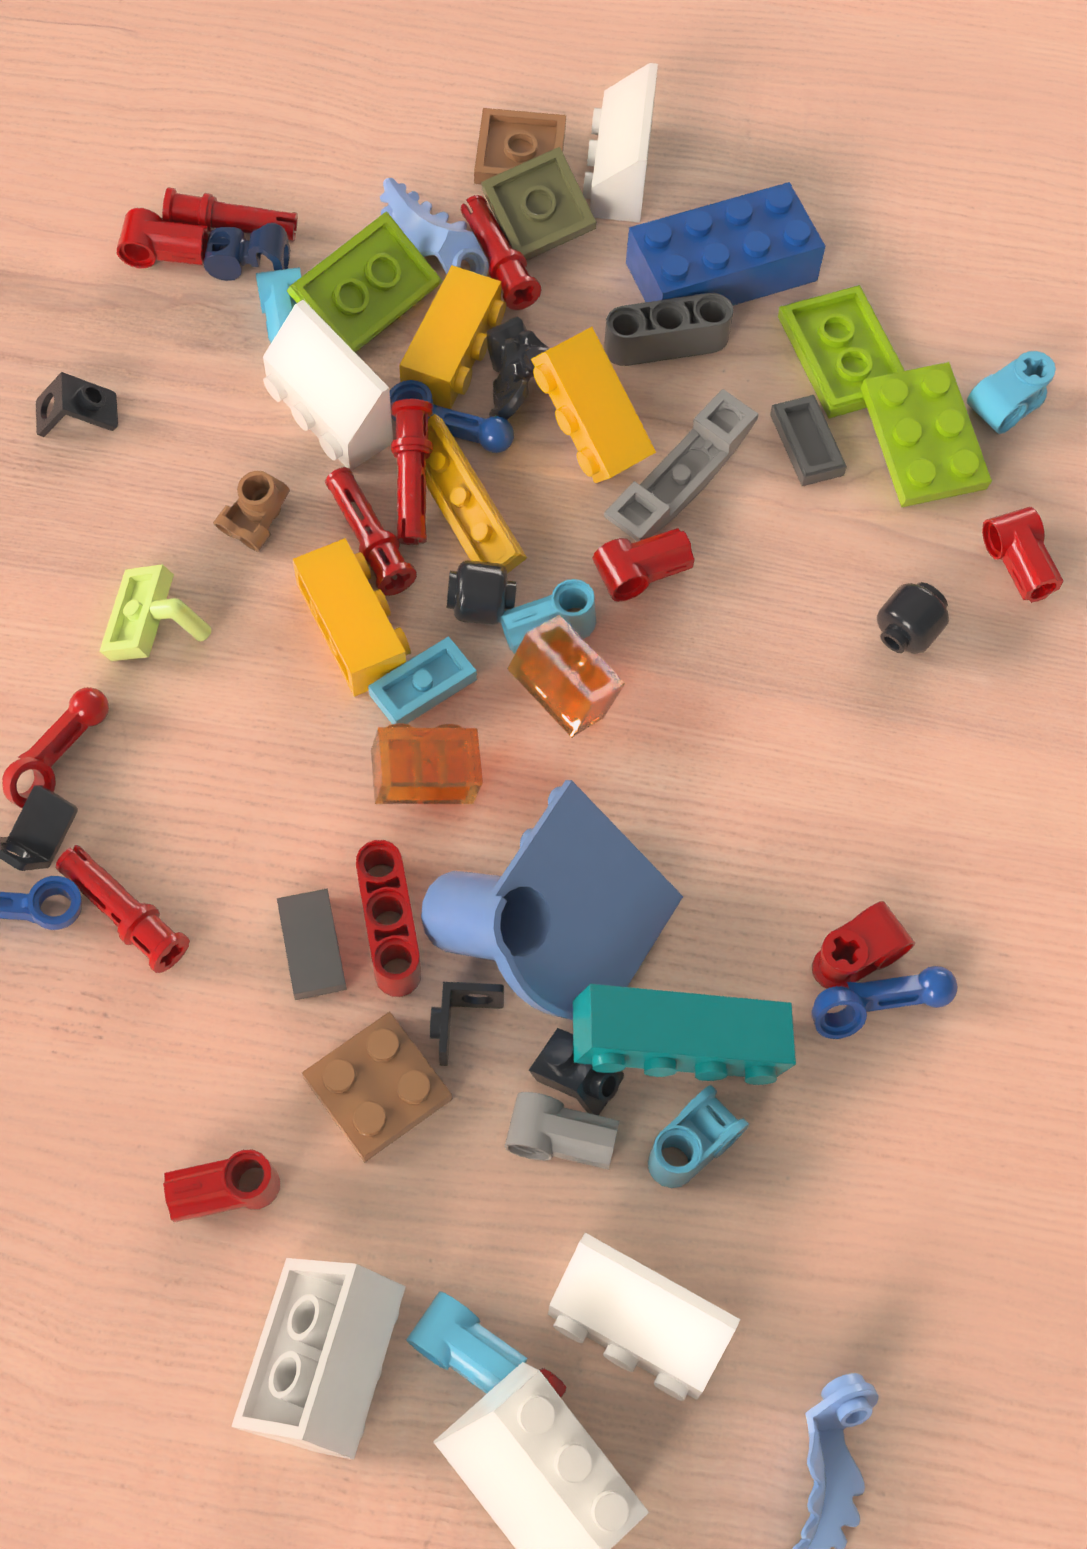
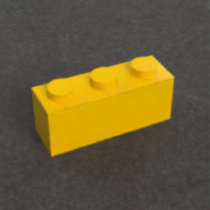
(453, 334)
(592, 406)
(350, 614)

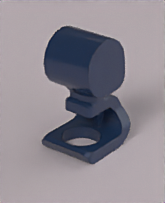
(230, 251)

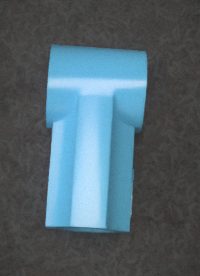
(274, 297)
(566, 595)
(455, 1339)

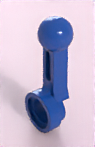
(493, 433)
(28, 906)
(932, 987)

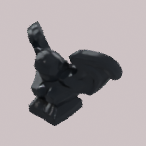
(511, 354)

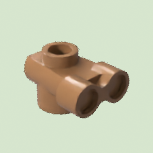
(254, 510)

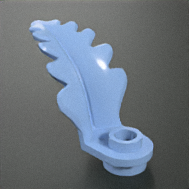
(431, 232)
(835, 1474)

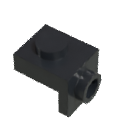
(557, 1070)

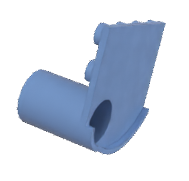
(564, 912)

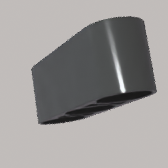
(668, 329)

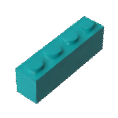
(682, 1034)

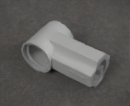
(546, 1130)

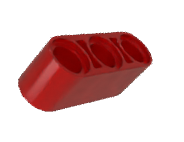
(384, 895)

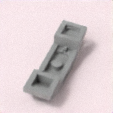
(685, 470)

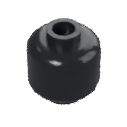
(480, 592)
(913, 618)

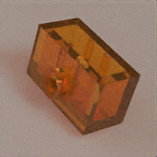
(565, 675)
(426, 765)

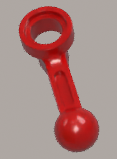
(86, 709)

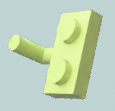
(138, 612)

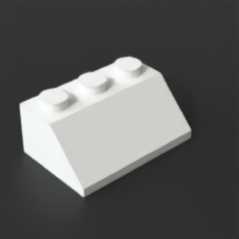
(621, 147)
(328, 388)
(641, 1318)
(320, 1356)
(539, 1468)

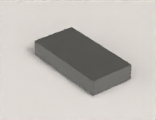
(808, 440)
(311, 944)

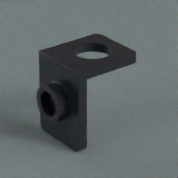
(76, 399)
(38, 830)
(456, 995)

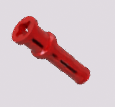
(216, 214)
(505, 263)
(411, 451)
(345, 491)
(136, 922)

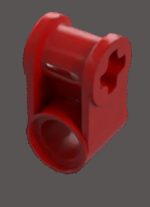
(861, 947)

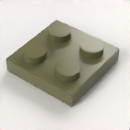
(539, 204)

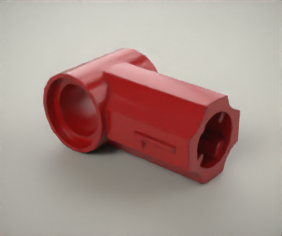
(149, 239)
(1020, 544)
(631, 567)
(215, 1187)

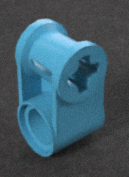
(1013, 391)
(701, 1132)

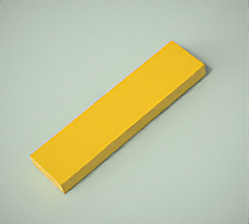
(467, 503)

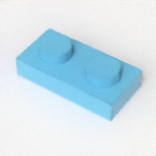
(423, 682)

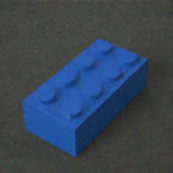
(728, 248)

